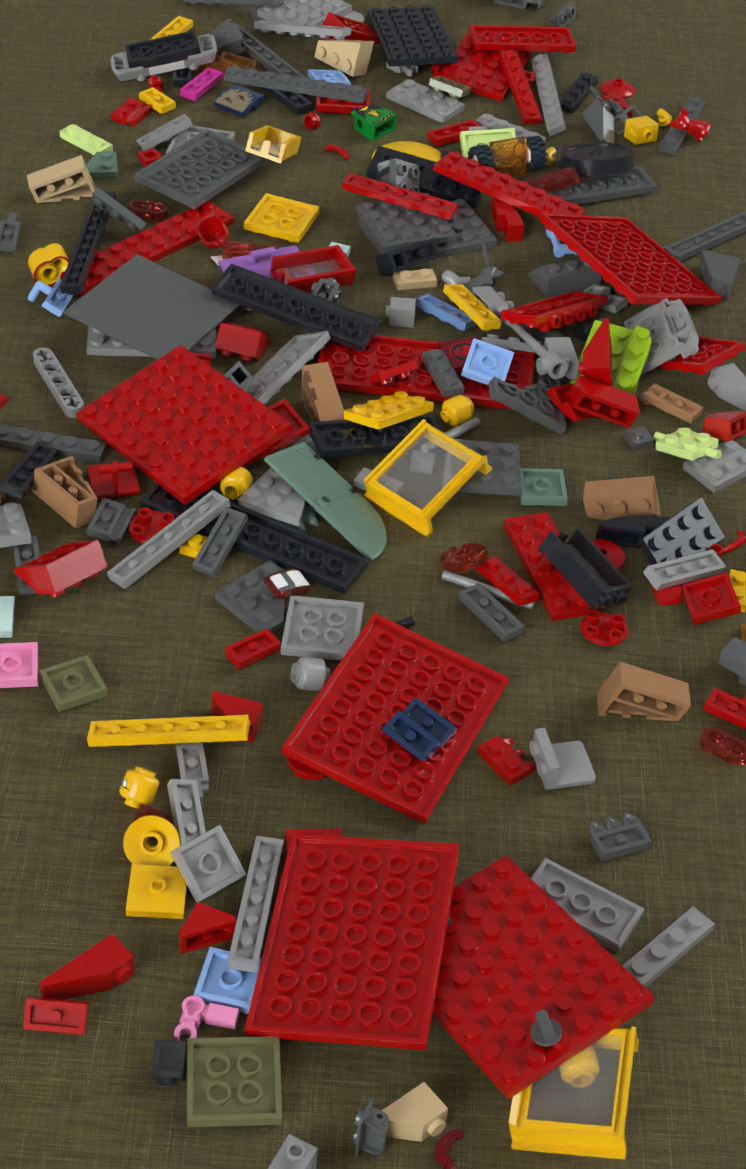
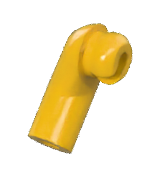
(551, 152)

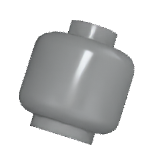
(309, 673)

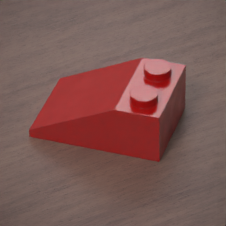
(359, 30)
(598, 356)

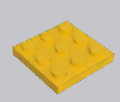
(281, 218)

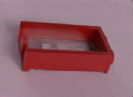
(308, 266)

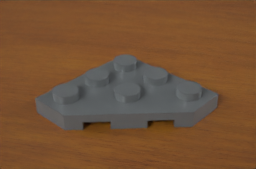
(253, 600)

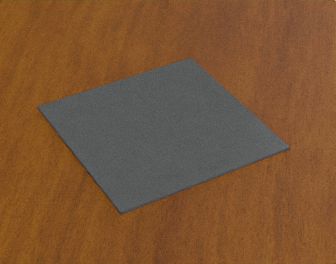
(151, 308)

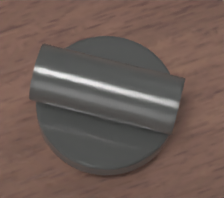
(545, 1030)

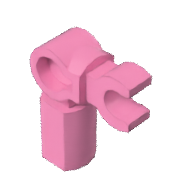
(195, 1011)

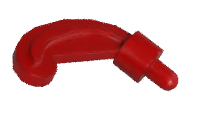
(330, 147)

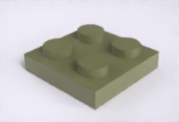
(454, 88)
(73, 683)

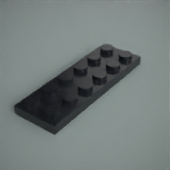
(429, 180)
(350, 438)

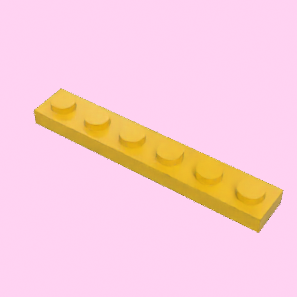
(168, 730)

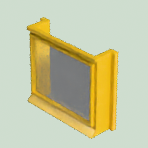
(422, 476)
(579, 1103)

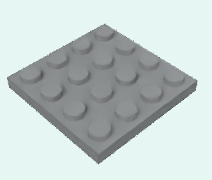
(304, 11)

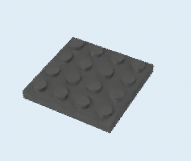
(399, 227)

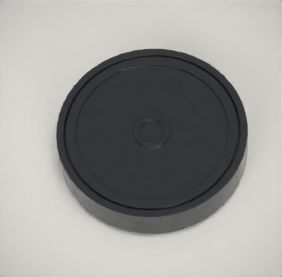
(597, 158)

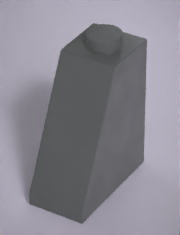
(719, 272)

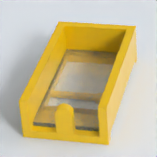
(273, 143)

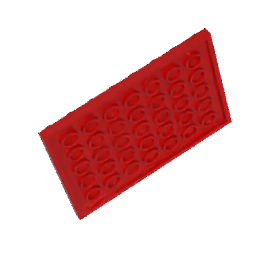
(629, 259)
(183, 423)
(369, 686)
(355, 942)
(518, 956)

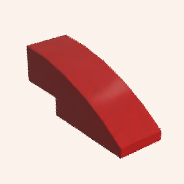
(507, 220)

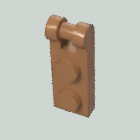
(671, 403)

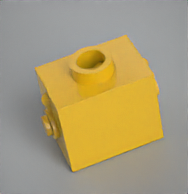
(641, 130)

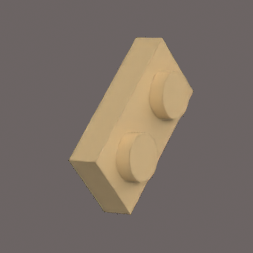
(415, 279)

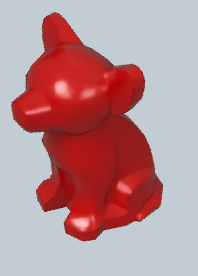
(694, 127)

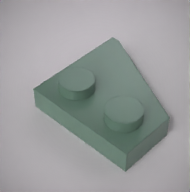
(103, 165)

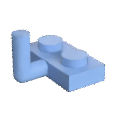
(55, 300)

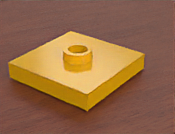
(156, 892)

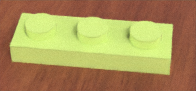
(85, 139)

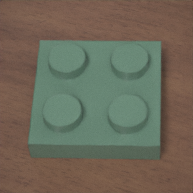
(543, 487)

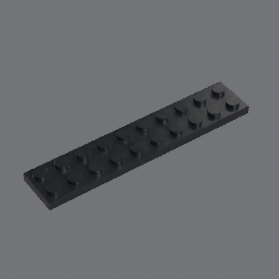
(276, 542)

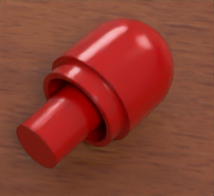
(156, 82)

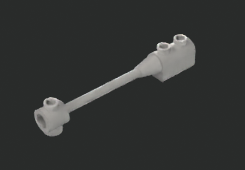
(549, 361)

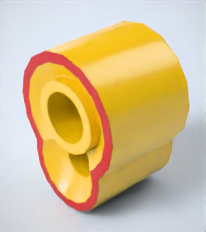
(48, 263)

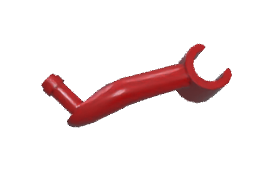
(730, 547)

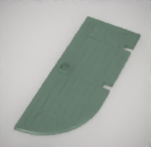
(331, 498)

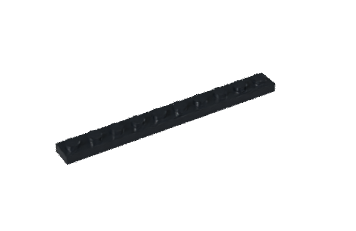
(85, 250)

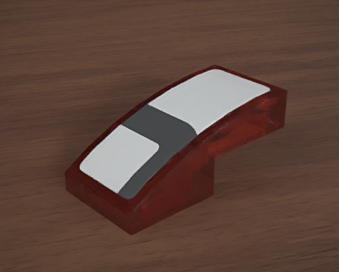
(287, 583)

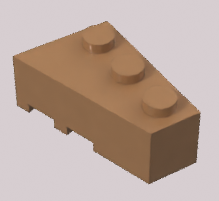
(320, 393)
(65, 491)

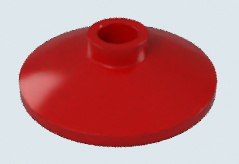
(617, 86)

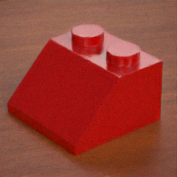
(241, 342)

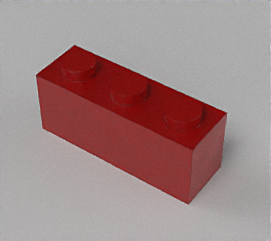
(604, 401)

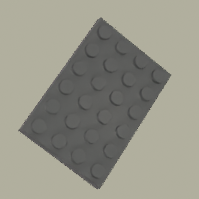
(199, 168)
(469, 230)

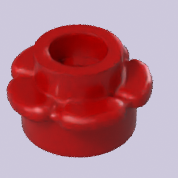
(312, 121)

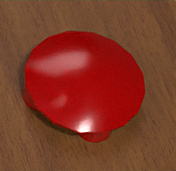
(148, 524)
(604, 628)

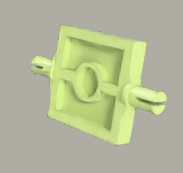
(687, 444)

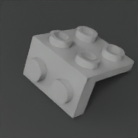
(561, 763)

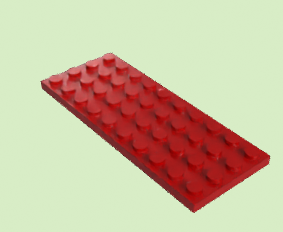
(352, 370)

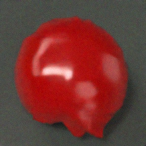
(213, 232)

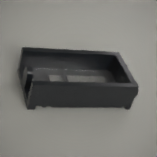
(586, 569)

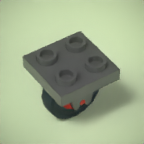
(401, 175)

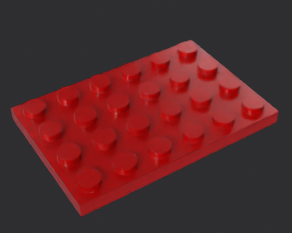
(480, 70)

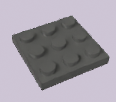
(505, 472)

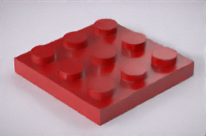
(711, 353)

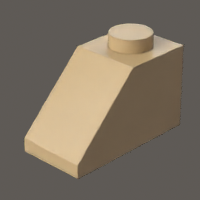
(416, 1115)

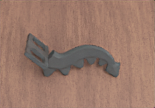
(616, 110)
(487, 276)

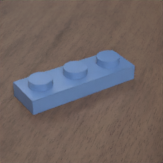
(445, 312)

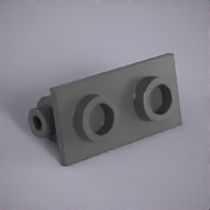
(564, 16)
(371, 1130)

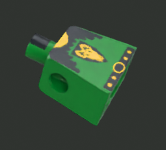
(374, 121)

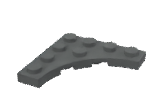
(531, 401)

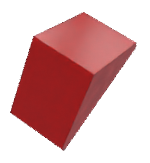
(205, 928)

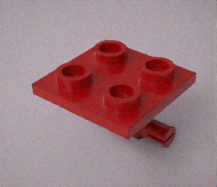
(113, 479)

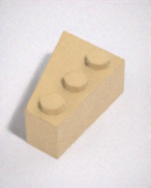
(345, 55)
(62, 181)

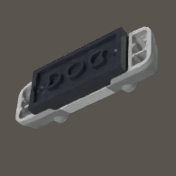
(164, 55)

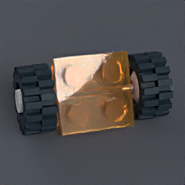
(512, 155)

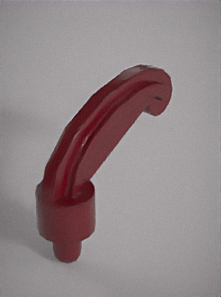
(443, 1147)

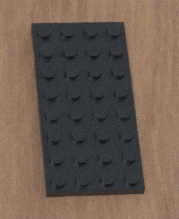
(411, 36)

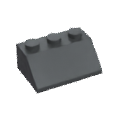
(564, 277)

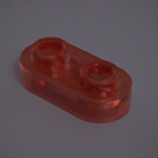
(148, 209)
(724, 746)

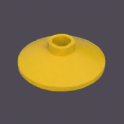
(141, 851)

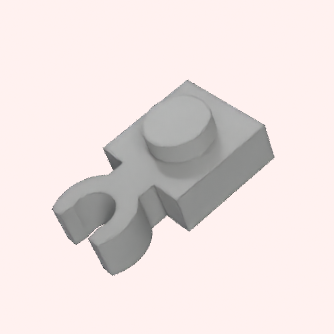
(407, 69)

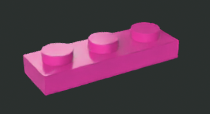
(201, 84)

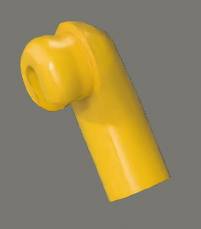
(664, 118)

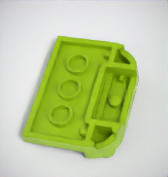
(629, 355)

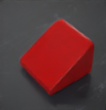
(668, 595)

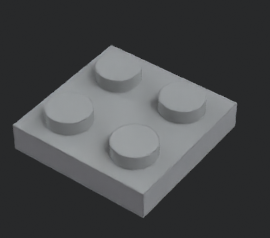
(208, 863)

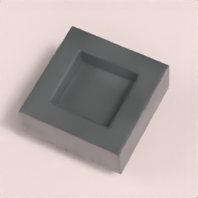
(639, 438)

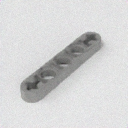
(58, 389)

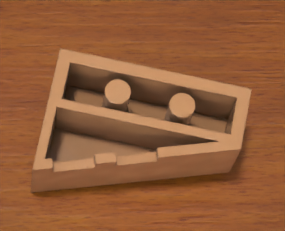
(621, 498)
(643, 692)

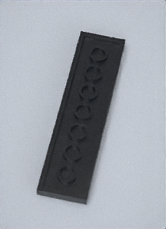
(296, 307)

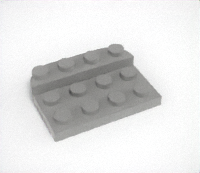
(670, 331)

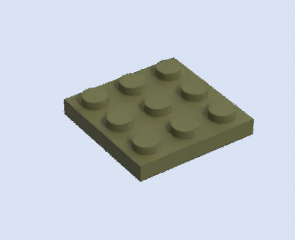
(233, 1081)

